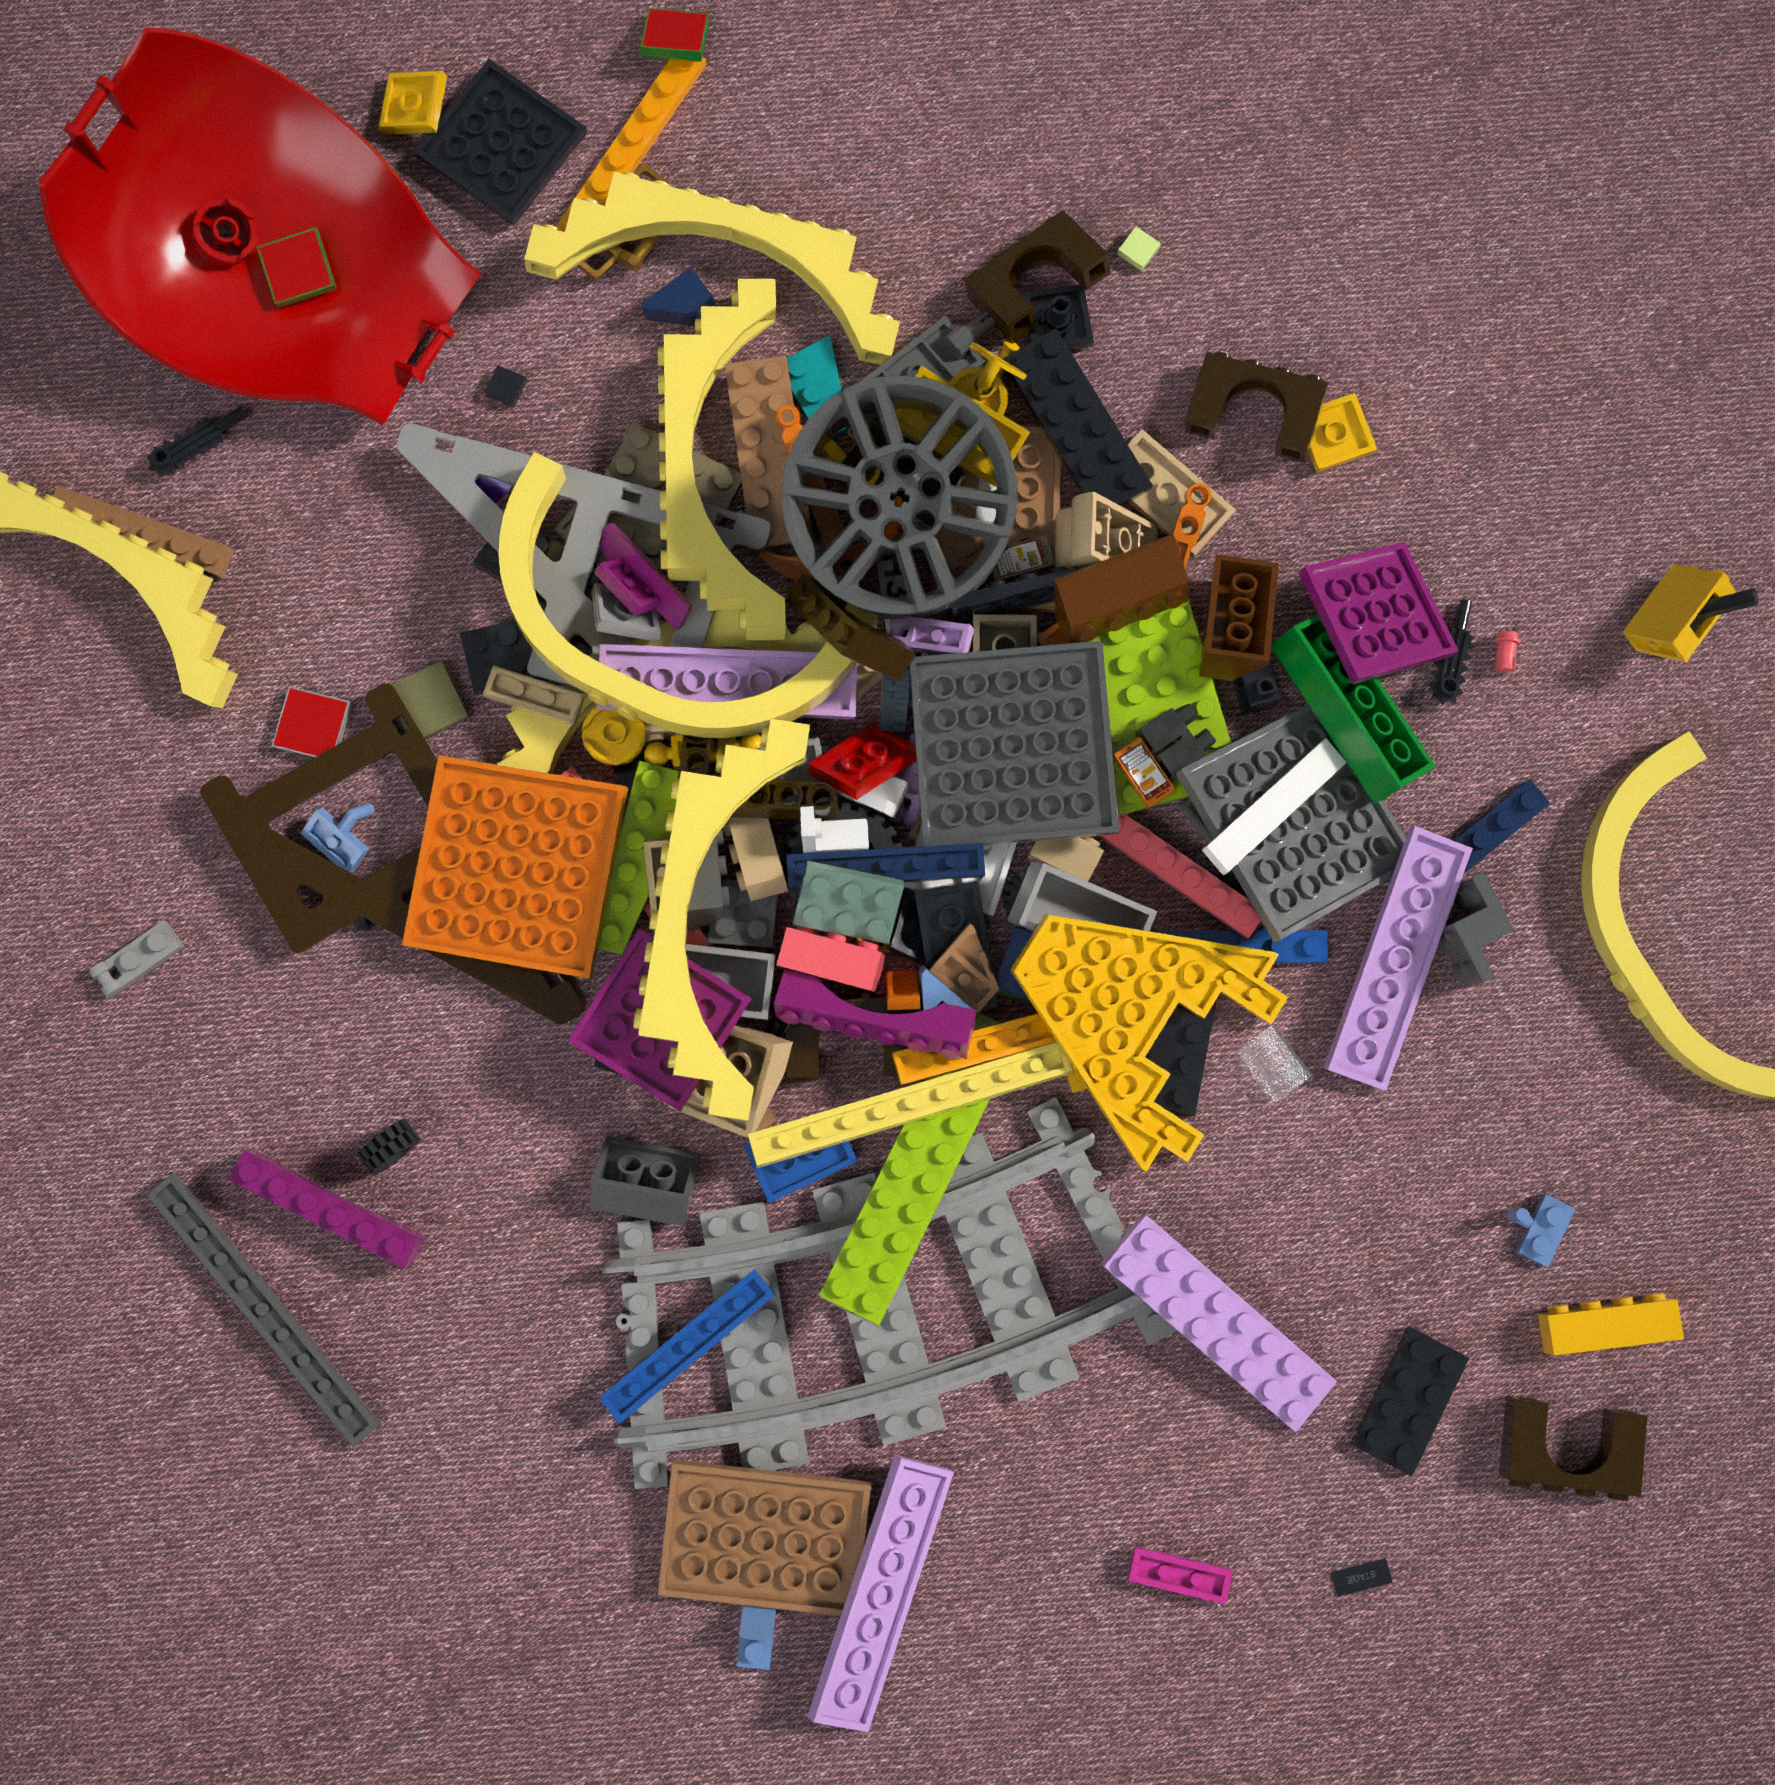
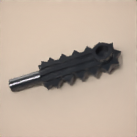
(194, 441)
(1450, 669)

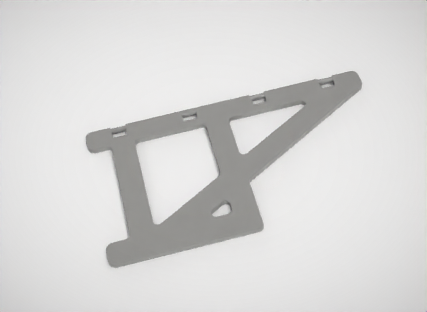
(597, 496)

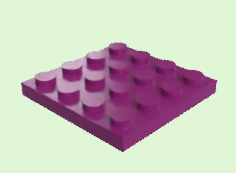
(1378, 612)
(610, 1034)

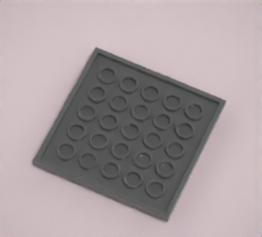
(1014, 745)
(1322, 851)

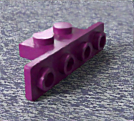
(637, 580)

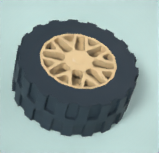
(894, 703)

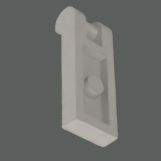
(137, 958)

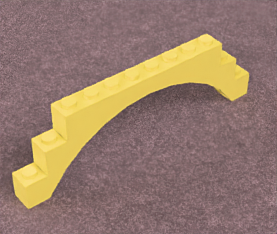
(649, 208)
(692, 542)
(166, 585)
(548, 738)
(700, 813)

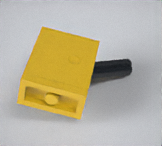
(1684, 611)

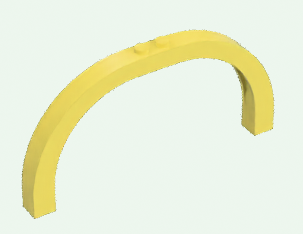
(517, 539)
(1614, 942)

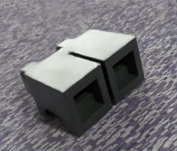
(1172, 727)

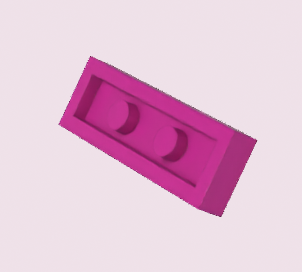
(1180, 1574)

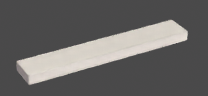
(1273, 806)

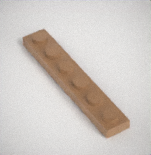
(187, 546)

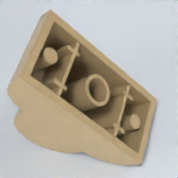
(1097, 531)

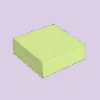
(1138, 248)

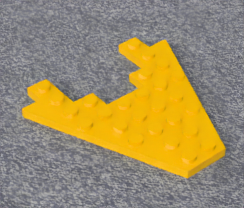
(1108, 999)

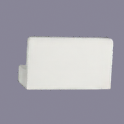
(884, 798)

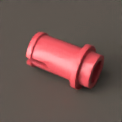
(1506, 651)

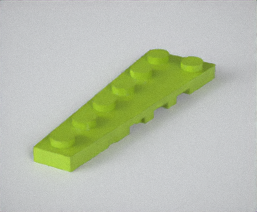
(643, 821)

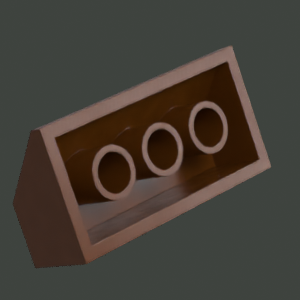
(1121, 590)
(1238, 617)

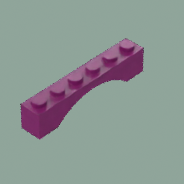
(941, 1029)
(348, 1220)

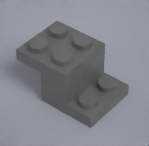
(1466, 935)

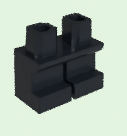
(1258, 691)

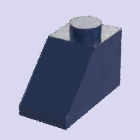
(679, 301)

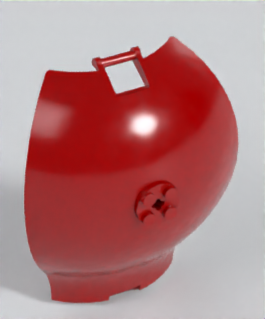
(247, 150)

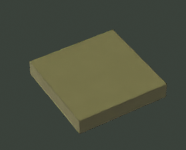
(431, 700)

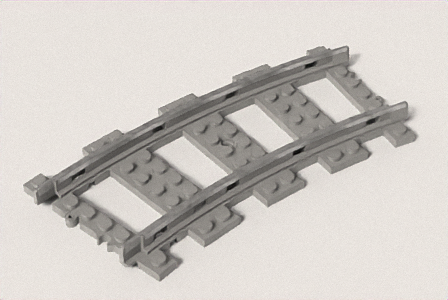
(899, 1381)

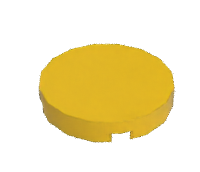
(609, 741)

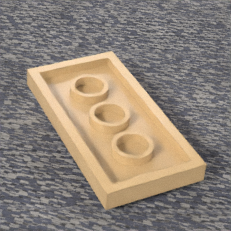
(1166, 497)

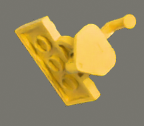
(993, 404)

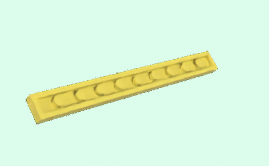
(908, 1104)

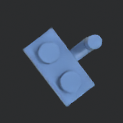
(335, 838)
(1542, 1229)

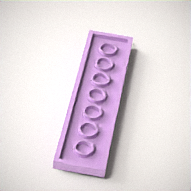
(722, 674)
(1398, 958)
(1218, 1322)
(880, 1594)

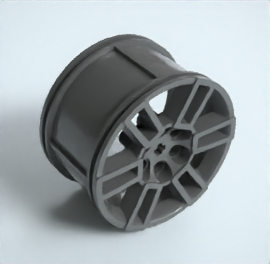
(885, 396)

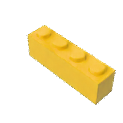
(1610, 1325)

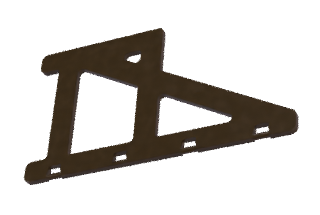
(283, 866)

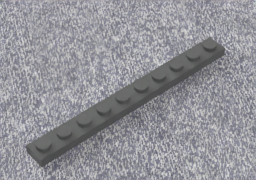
(264, 1309)

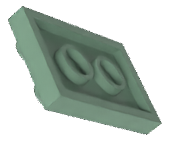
(848, 902)

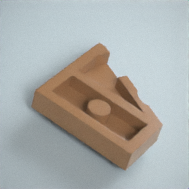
(966, 970)

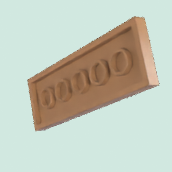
(755, 395)

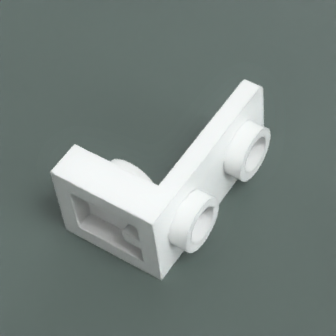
(832, 835)

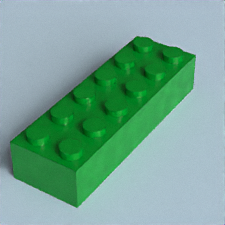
(1356, 716)

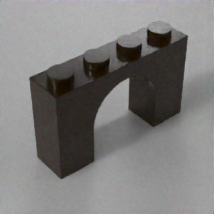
(1053, 243)
(1226, 377)
(847, 632)
(804, 1053)
(1614, 1470)

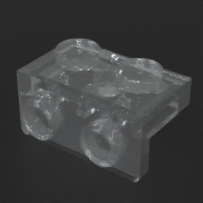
(1273, 1063)

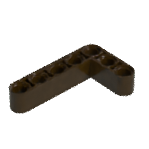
(775, 790)

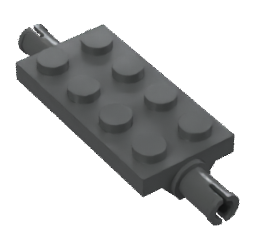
(940, 349)

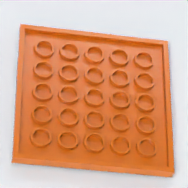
(515, 866)

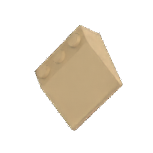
(761, 1062)

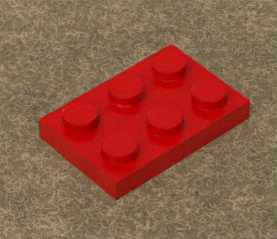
(863, 761)

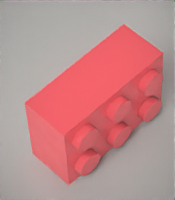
(832, 958)

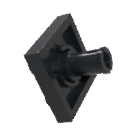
(1056, 308)

